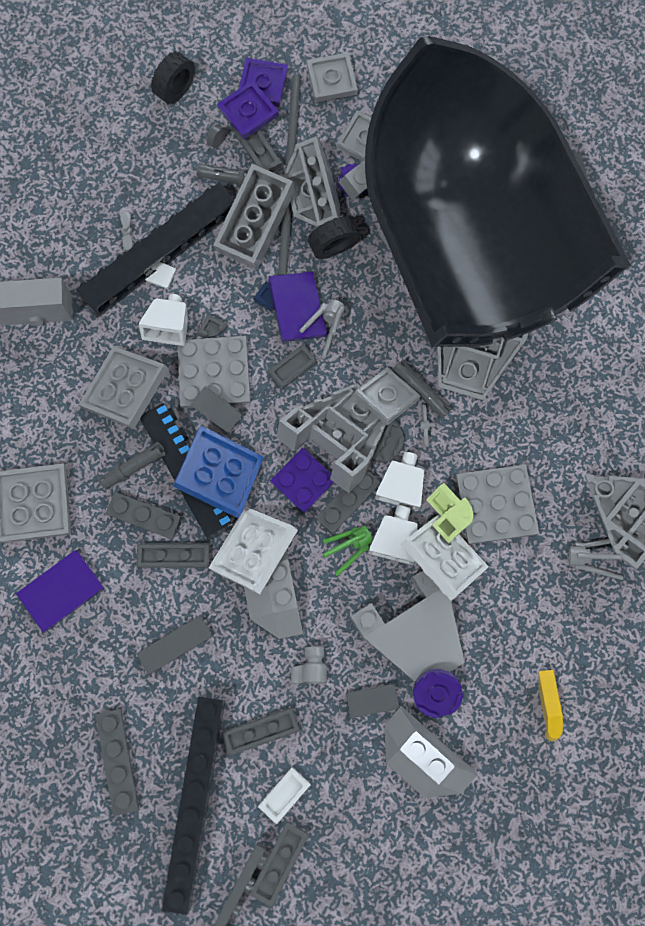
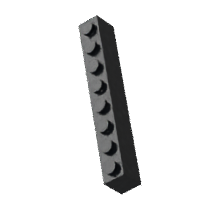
(162, 245)
(193, 806)

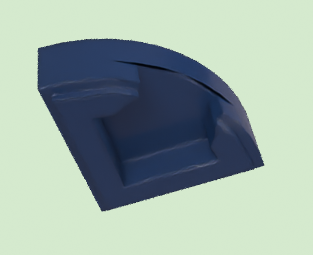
(264, 297)

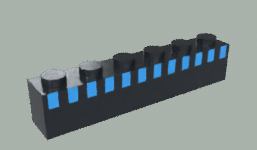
(162, 428)

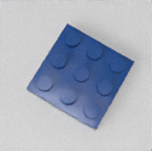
(218, 471)

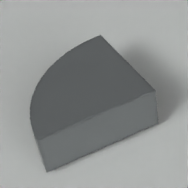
(211, 327)

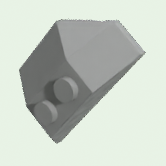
(315, 192)
(277, 604)
(423, 758)

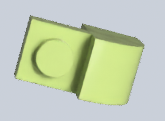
(454, 513)

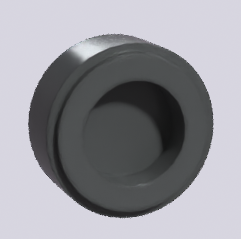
(216, 136)

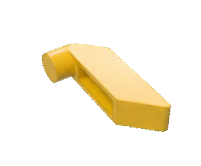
(550, 705)

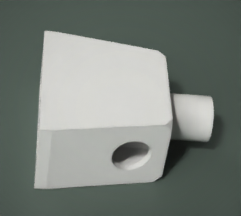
(165, 321)
(402, 483)
(391, 534)

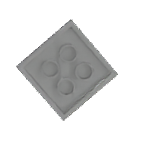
(218, 365)
(123, 387)
(34, 503)
(499, 504)

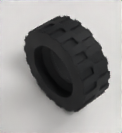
(173, 77)
(333, 237)

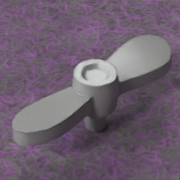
(126, 230)
(425, 425)

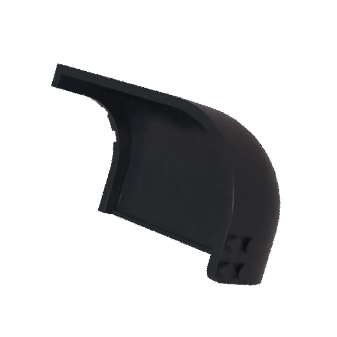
(482, 199)

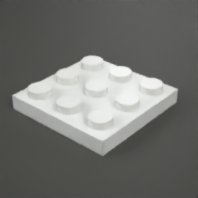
(253, 549)
(448, 564)

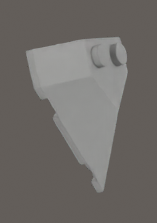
(622, 513)

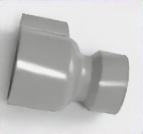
(313, 671)

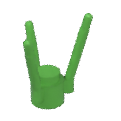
(358, 538)

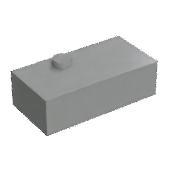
(254, 216)
(35, 302)

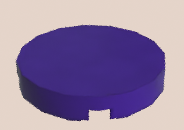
(437, 693)

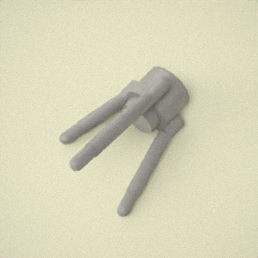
(332, 314)
(579, 556)

